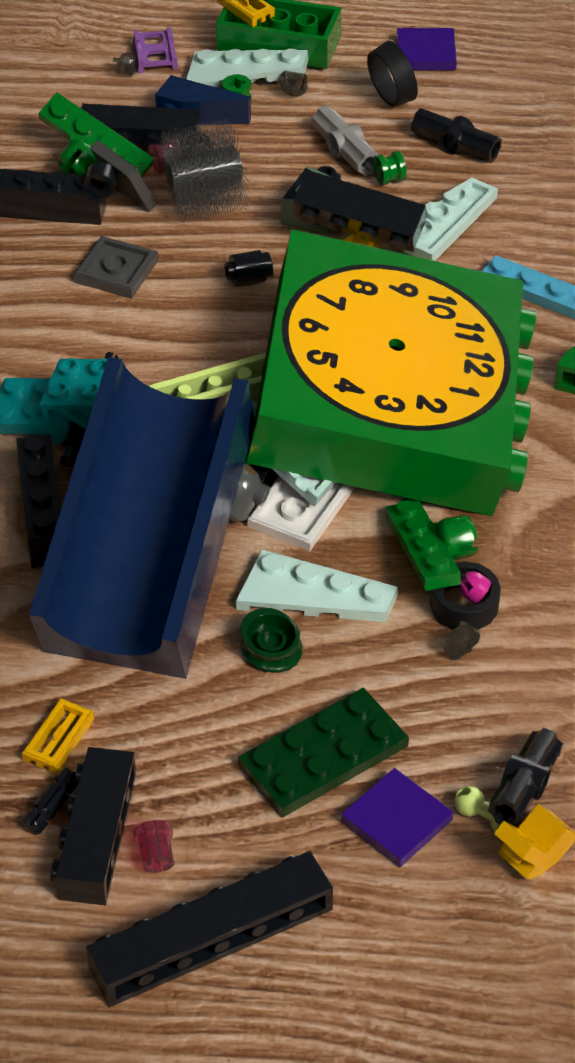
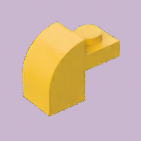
(536, 842)

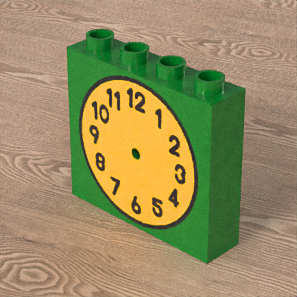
(395, 375)

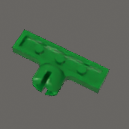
(82, 132)
(432, 545)

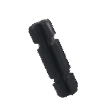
(49, 801)

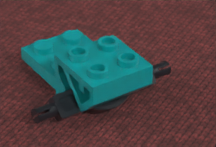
(54, 404)

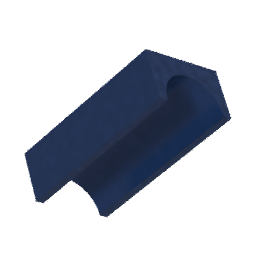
(142, 525)

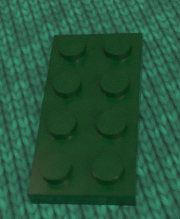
(323, 752)

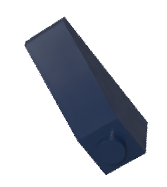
(213, 102)

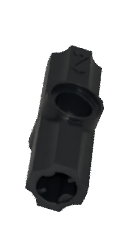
(456, 135)
(525, 777)

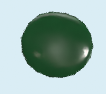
(270, 640)

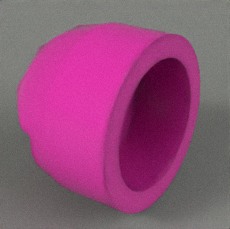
(474, 587)

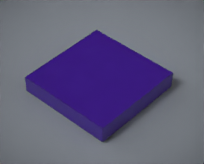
(428, 47)
(397, 817)

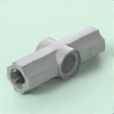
(344, 140)

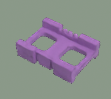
(143, 50)

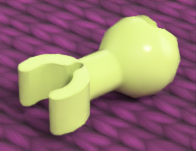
(471, 802)

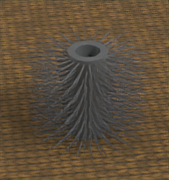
(204, 170)

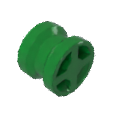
(238, 84)
(390, 168)

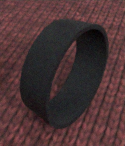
(405, 85)

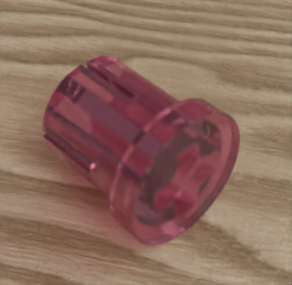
(155, 845)

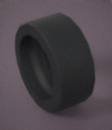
(475, 615)

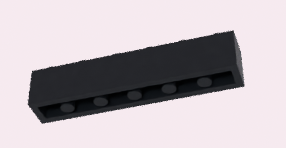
(209, 928)

